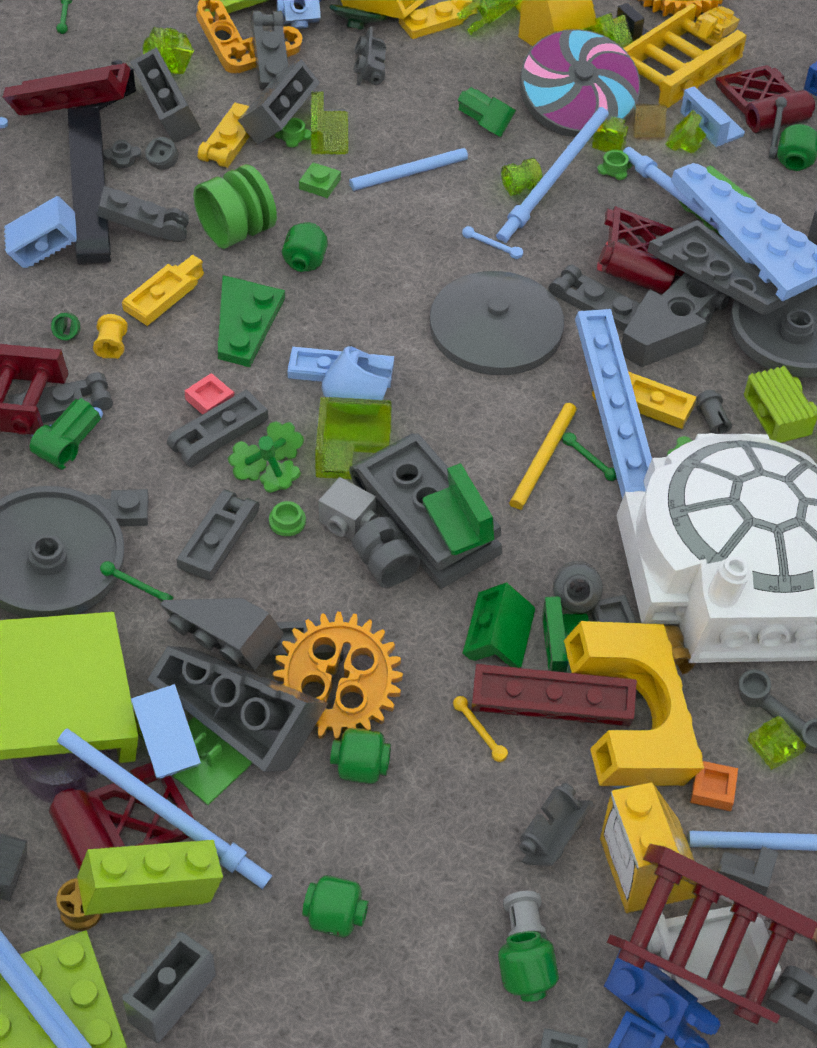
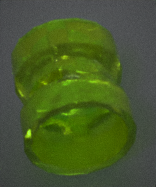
(522, 176)

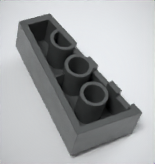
(243, 708)

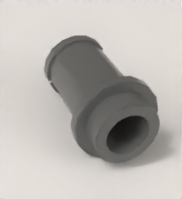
(711, 406)

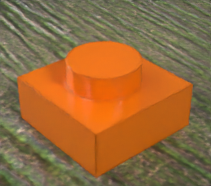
(715, 786)

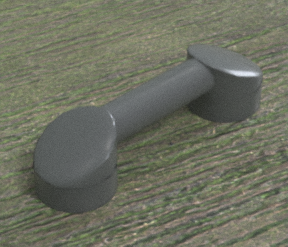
(755, 692)

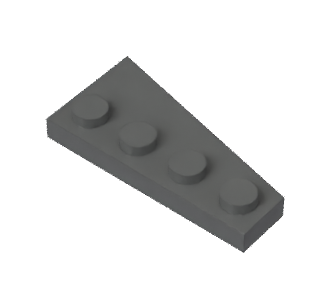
(717, 264)

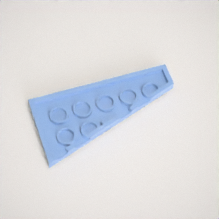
(756, 235)

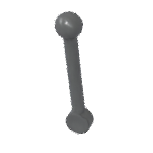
(780, 103)

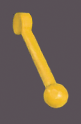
(499, 752)

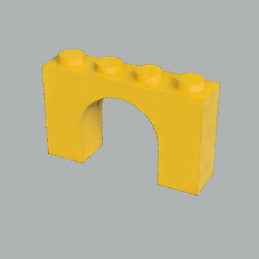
(640, 652)

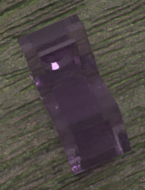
(51, 774)

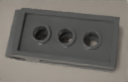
(400, 480)

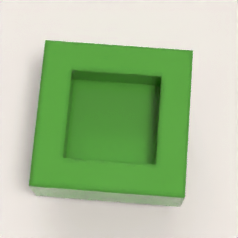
(320, 180)

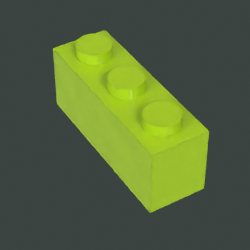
(149, 876)

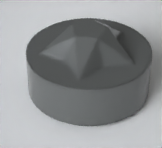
(162, 153)

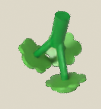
(279, 443)

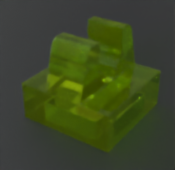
(687, 134)
(611, 135)
(776, 742)

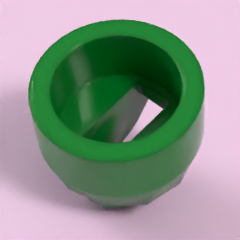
(59, 326)

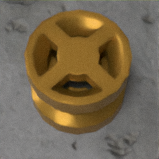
(70, 908)

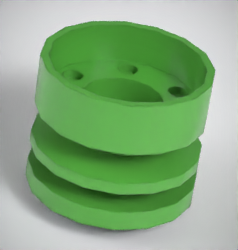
(235, 206)

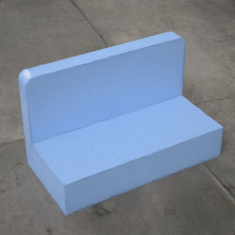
(714, 122)

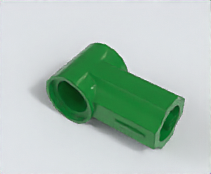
(488, 111)
(60, 441)

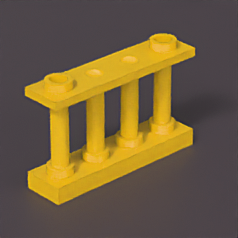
(686, 75)

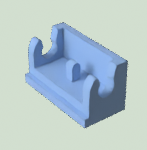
(166, 731)

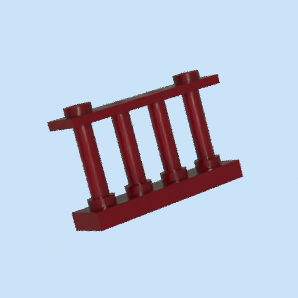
(30, 364)
(746, 908)

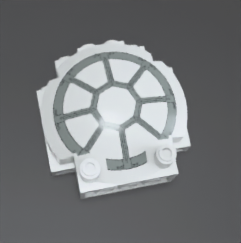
(728, 548)

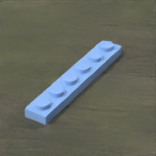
(615, 398)

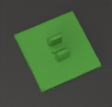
(218, 766)

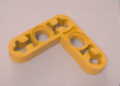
(235, 45)

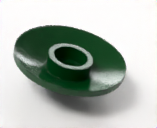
(356, 17)

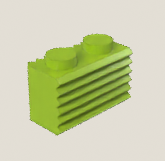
(780, 404)

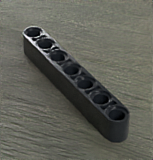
(87, 184)

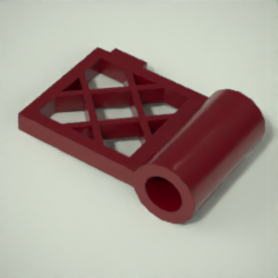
(761, 113)
(633, 261)
(88, 825)

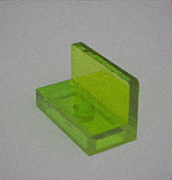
(328, 128)

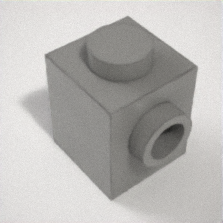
(346, 508)

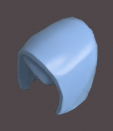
(357, 376)

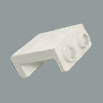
(706, 948)

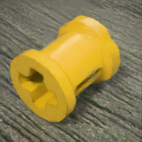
(111, 332)

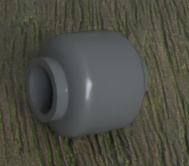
(584, 598)

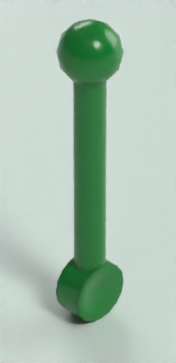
(62, 27)
(570, 440)
(107, 569)

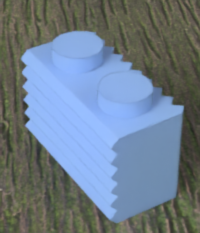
(40, 232)

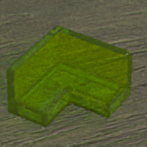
(347, 428)

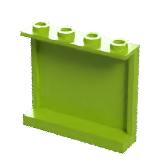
(64, 677)

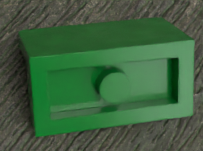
(460, 513)
(500, 625)
(556, 629)

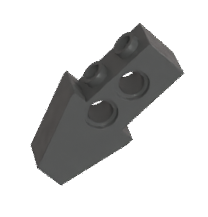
(671, 320)

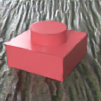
(208, 393)

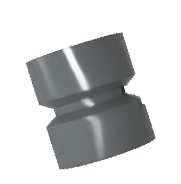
(385, 552)

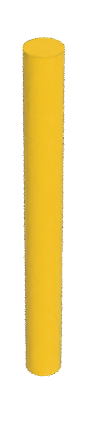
(543, 456)

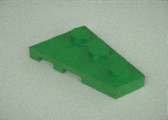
(245, 318)

